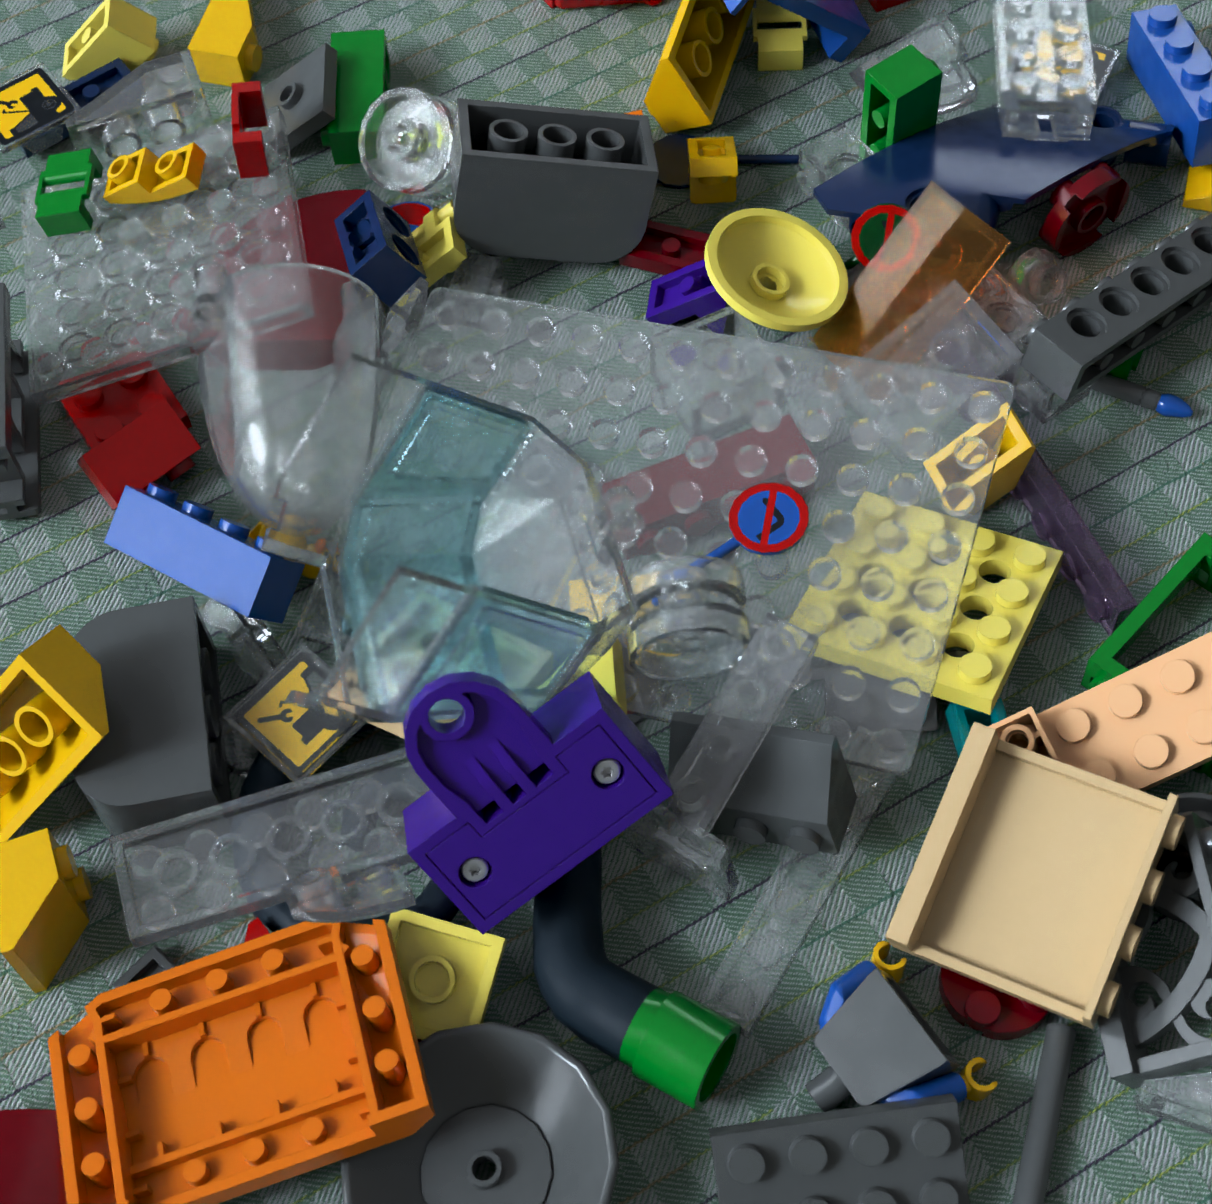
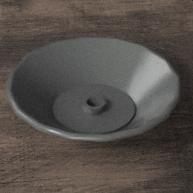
(500, 1101)

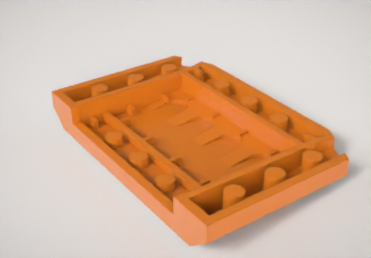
(239, 1069)

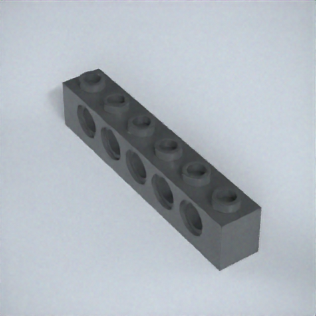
(1123, 313)

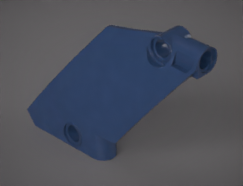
(986, 169)

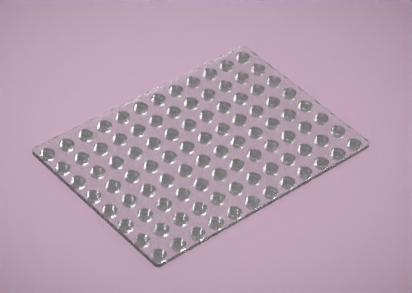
(693, 418)

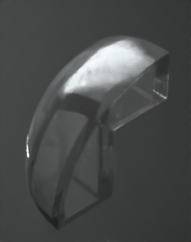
(941, 43)

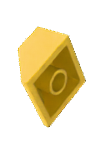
(40, 905)

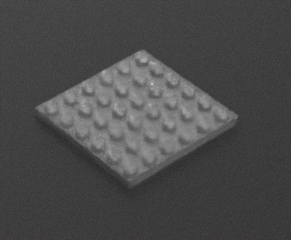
(122, 293)

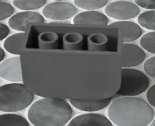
(551, 181)
(160, 713)

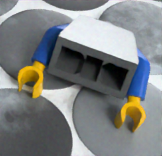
(882, 1044)

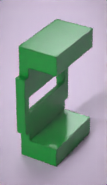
(65, 210)

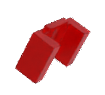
(249, 111)

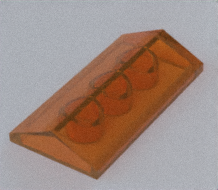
(920, 258)

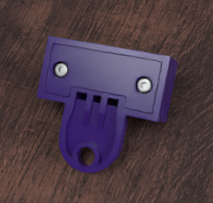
(521, 790)

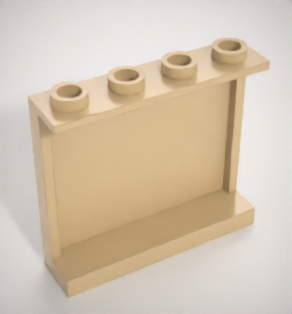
(1035, 877)

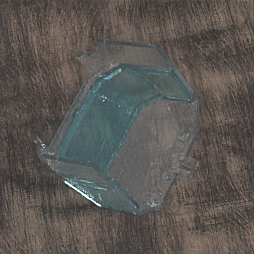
(449, 545)

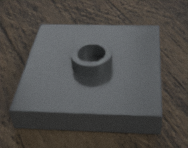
(306, 94)

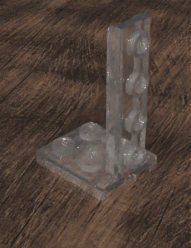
(718, 756)

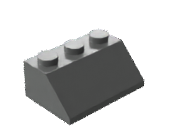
(790, 792)

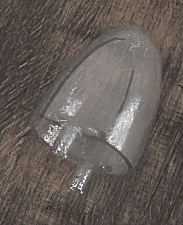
(268, 358)

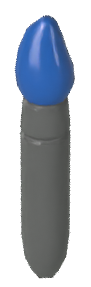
(1164, 404)

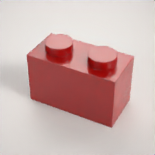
(140, 453)

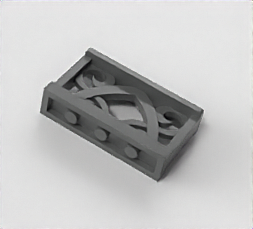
(1136, 1027)

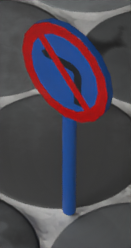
(766, 520)

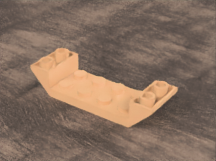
(1132, 726)

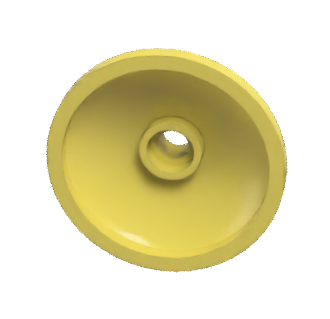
(776, 270)

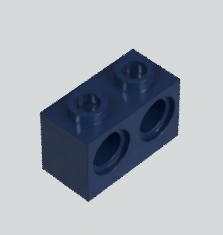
(379, 247)

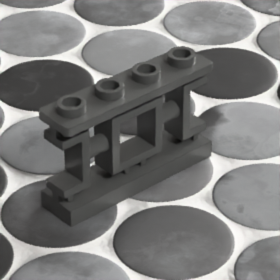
(18, 426)

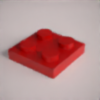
(111, 407)

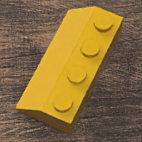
(695, 64)
(48, 723)

